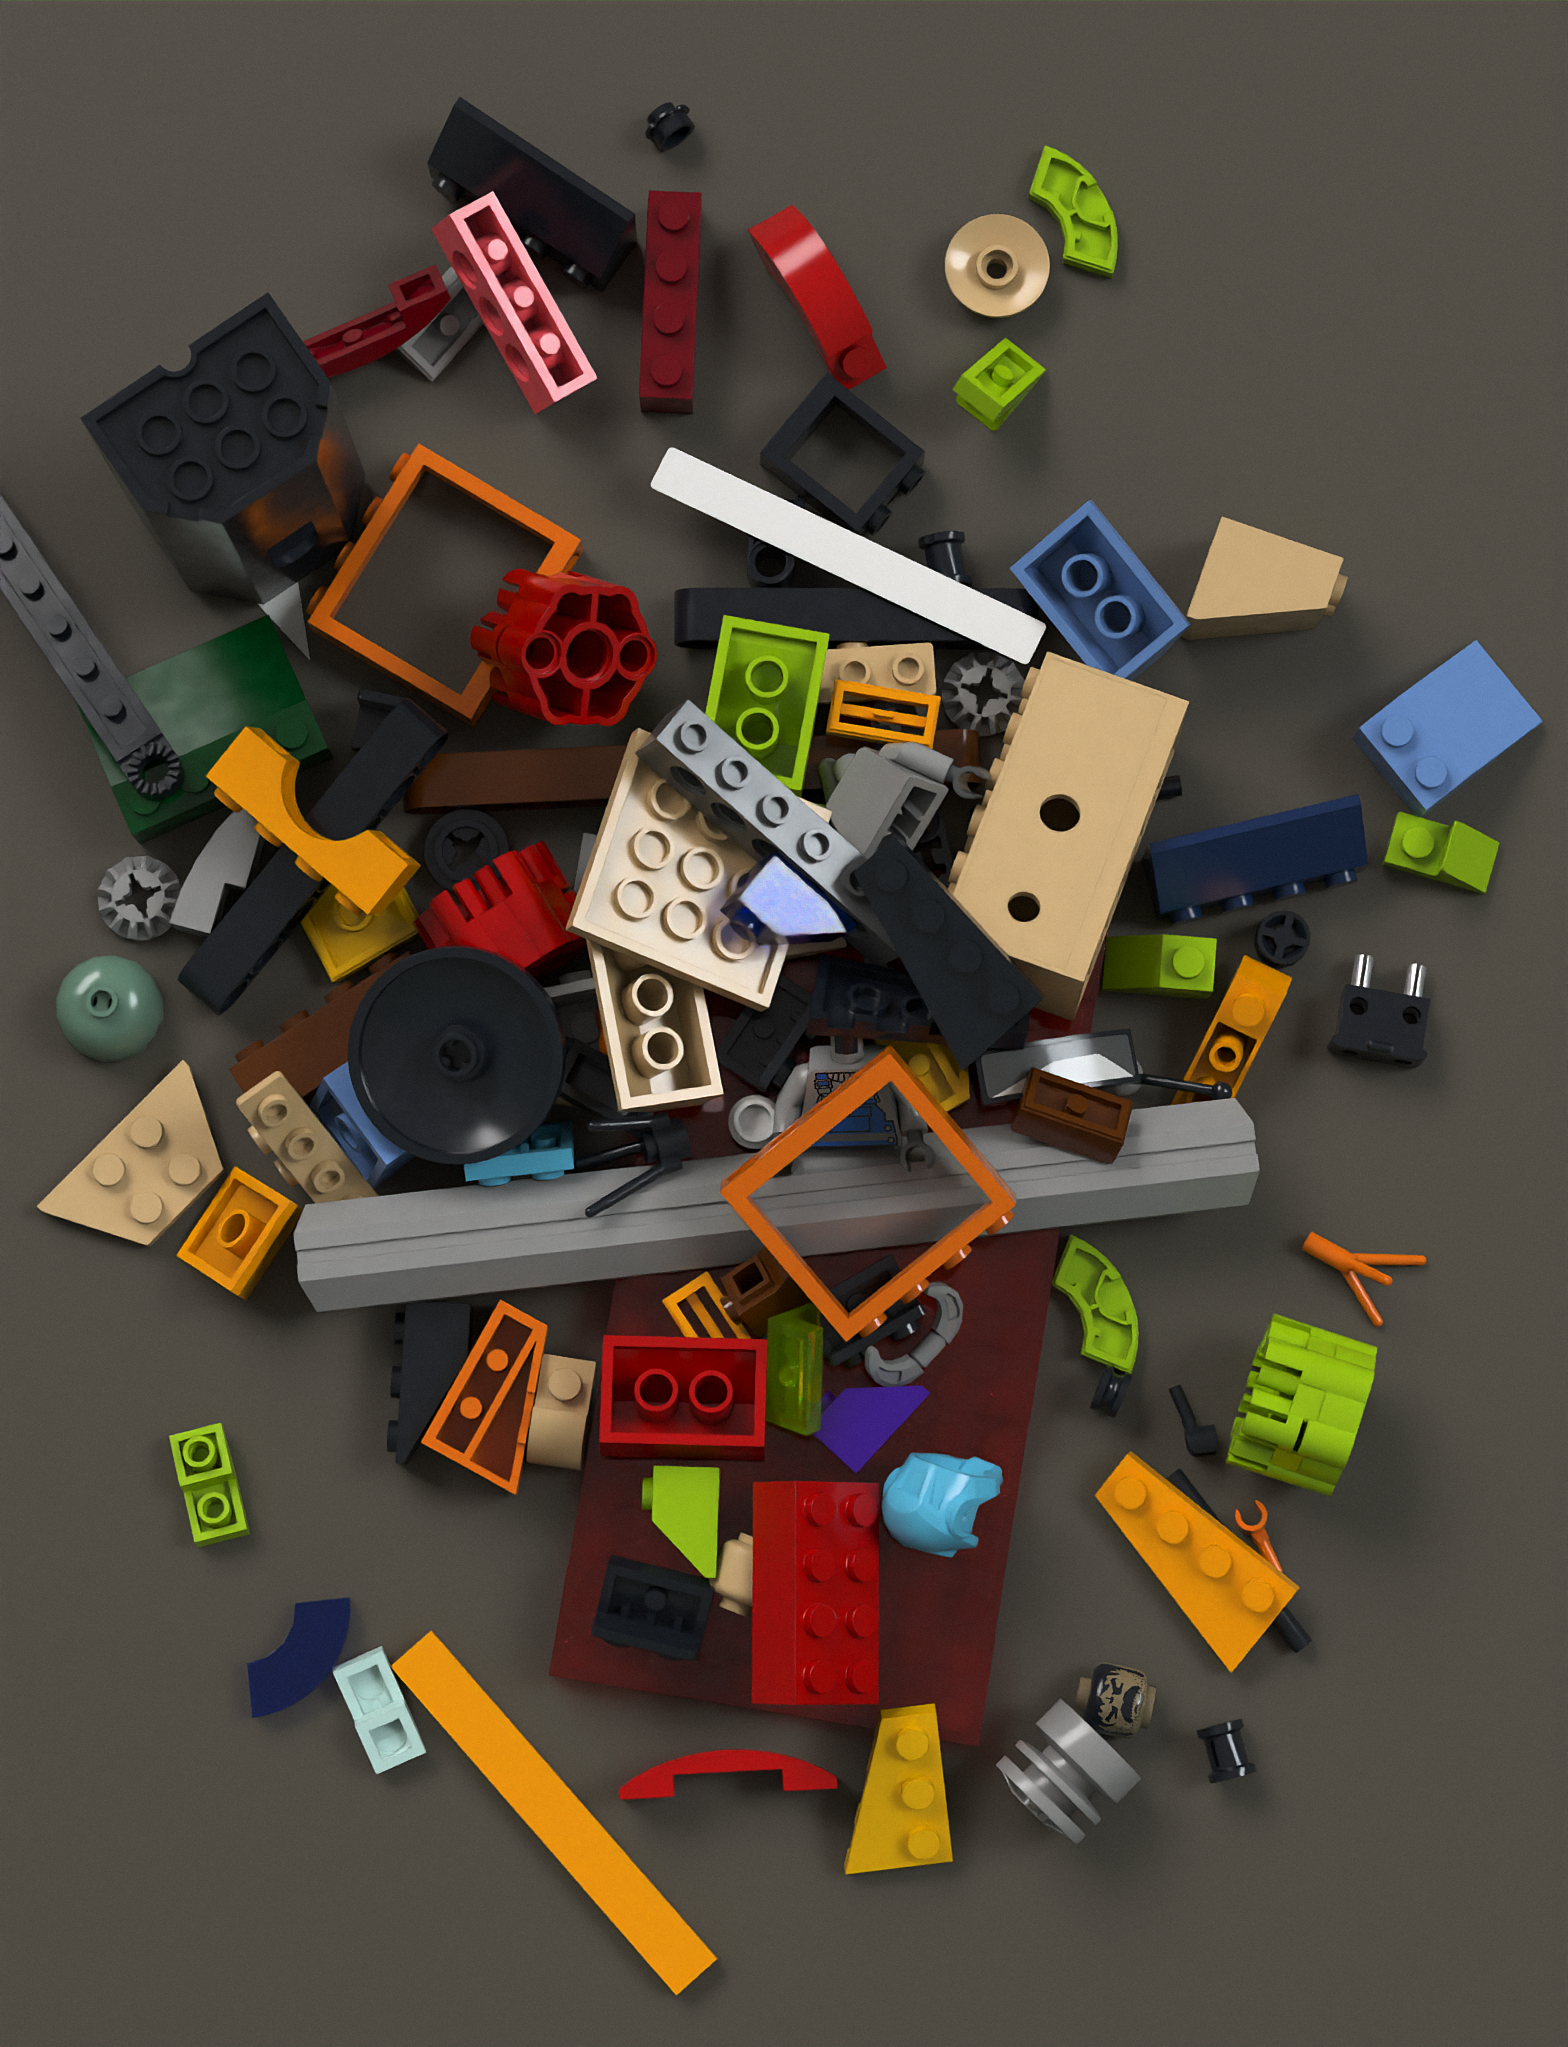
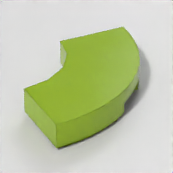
(1079, 209)
(1102, 1302)

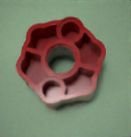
(532, 642)
(513, 916)

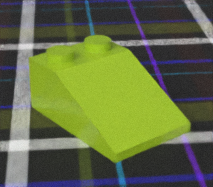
(769, 693)

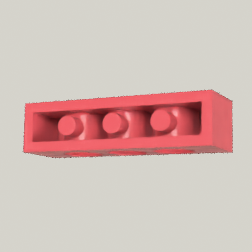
(513, 302)

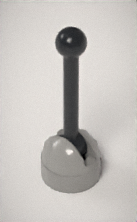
(1218, 1091)

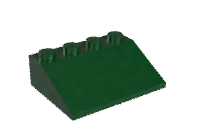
(201, 708)

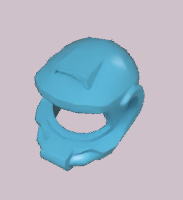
(935, 1500)

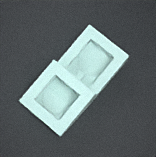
(379, 1710)

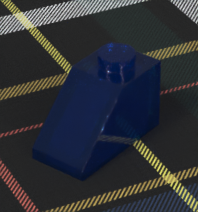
(783, 907)

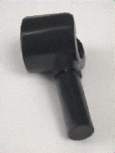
(1199, 1440)

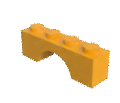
(261, 779)

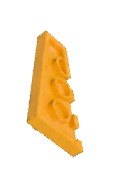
(1203, 1565)

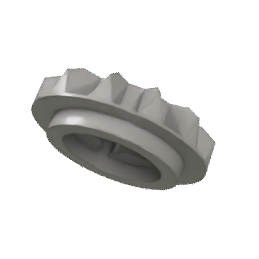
(962, 705)
(128, 920)

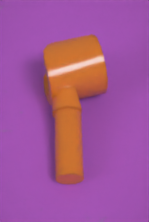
(1259, 1534)

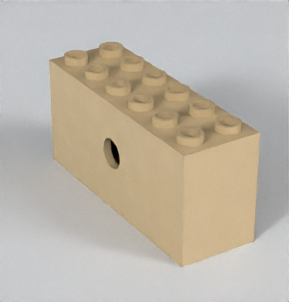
(1065, 820)

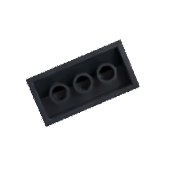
(544, 200)

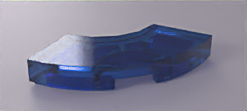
(303, 1658)

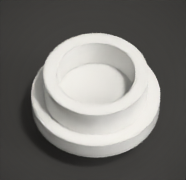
(752, 1121)

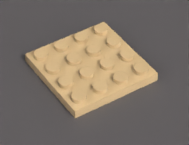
(661, 886)

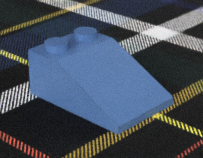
(1446, 729)

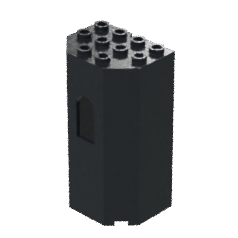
(237, 458)

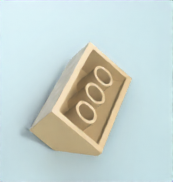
(654, 1034)

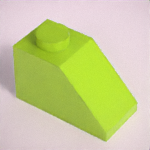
(1160, 965)
(687, 1511)

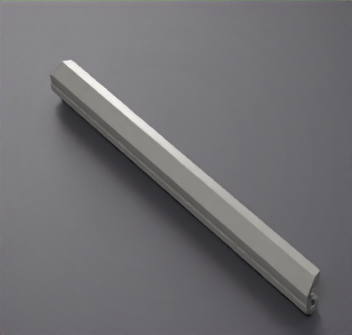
(833, 1204)

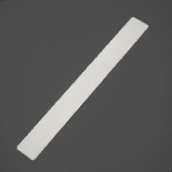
(848, 555)

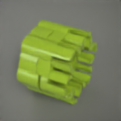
(1302, 1405)

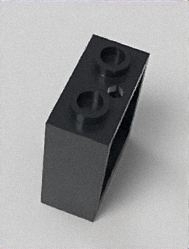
(802, 424)

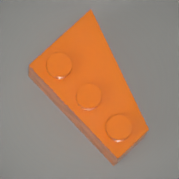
(492, 1399)

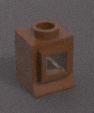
(760, 1291)

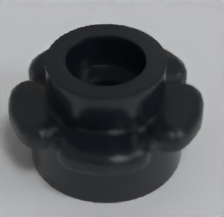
(669, 125)

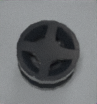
(1286, 930)

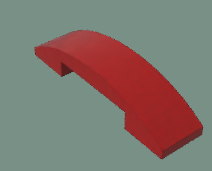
(660, 1781)

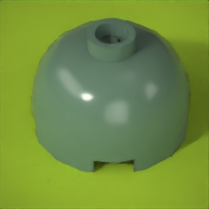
(106, 1030)

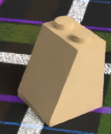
(1262, 585)

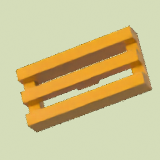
(886, 694)
(688, 1292)

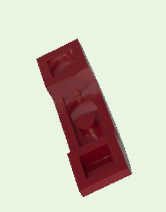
(379, 332)

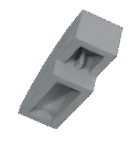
(224, 865)

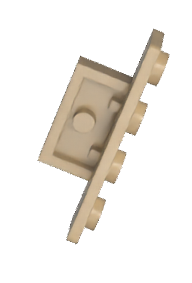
(890, 666)
(301, 1142)

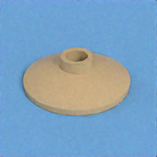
(1001, 241)

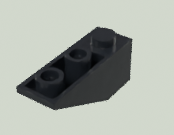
(435, 1348)

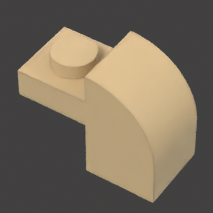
(561, 1412)

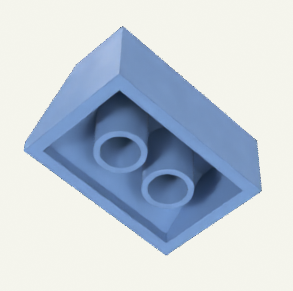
(1101, 595)

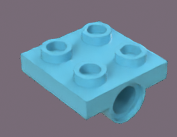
(542, 1155)

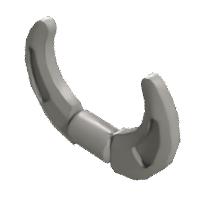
(908, 1368)

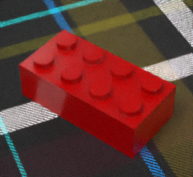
(815, 1593)

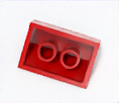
(683, 1397)

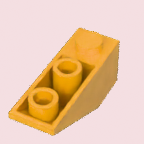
(1237, 1028)

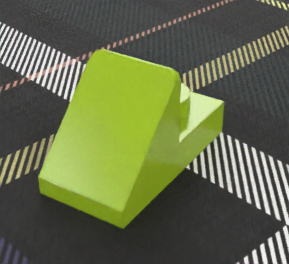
(997, 383)
(1441, 852)

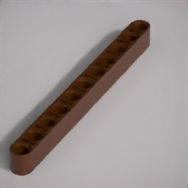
(587, 774)

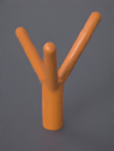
(1350, 1263)

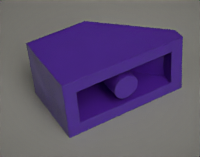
(864, 1419)

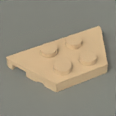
(144, 1167)

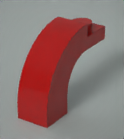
(820, 294)

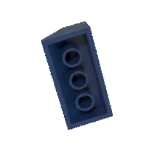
(1256, 859)

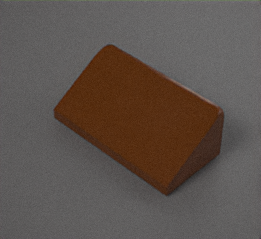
(1072, 1116)

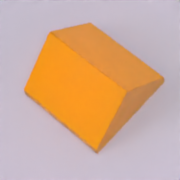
(240, 1233)

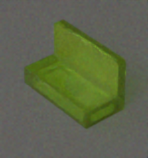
(795, 1370)

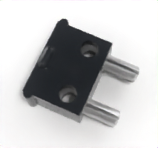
(1381, 1030)

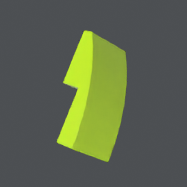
(209, 1485)

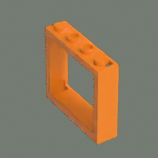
(354, 558)
(813, 1125)

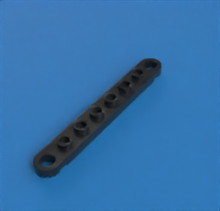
(82, 661)

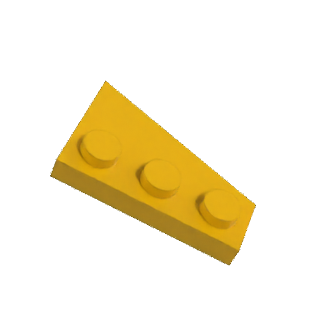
(903, 1797)

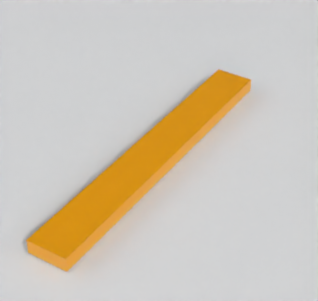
(554, 1812)

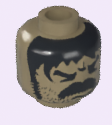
(1116, 1700)

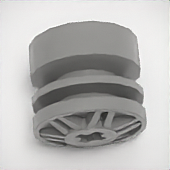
(1068, 1772)

